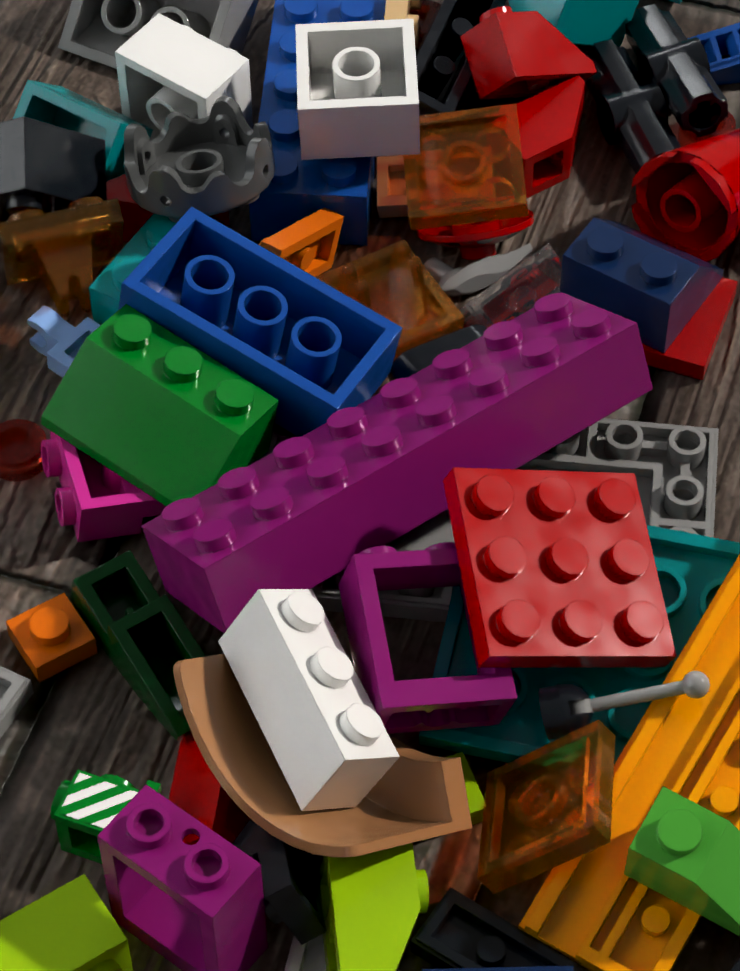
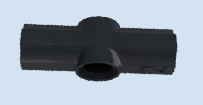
(678, 69)
(627, 107)

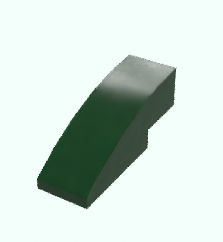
(138, 634)

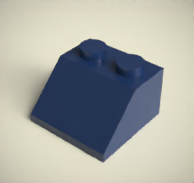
(637, 279)

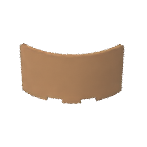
(411, 803)

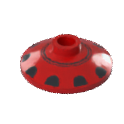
(478, 238)

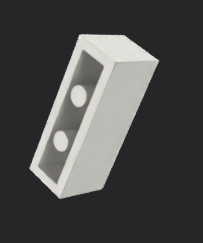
(307, 699)

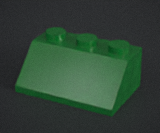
(159, 409)

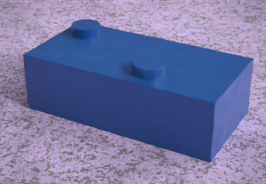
(264, 320)

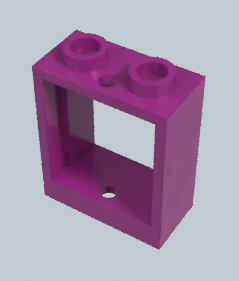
(416, 702)
(162, 883)

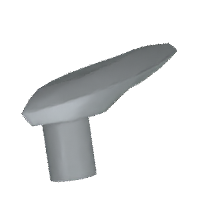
(477, 274)

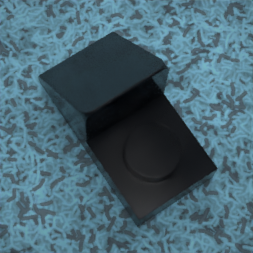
(287, 882)

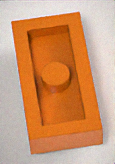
(308, 242)

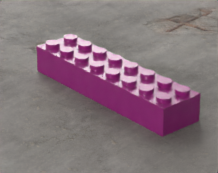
(385, 460)

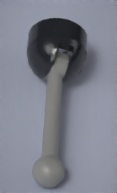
(570, 708)

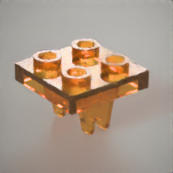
(62, 248)
(401, 290)

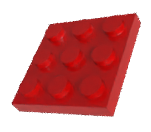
(557, 569)

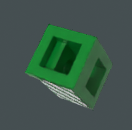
(87, 807)

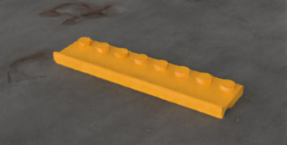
(681, 744)

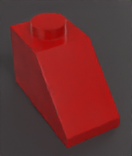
(520, 54)

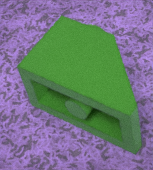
(689, 858)

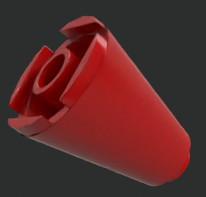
(692, 196)

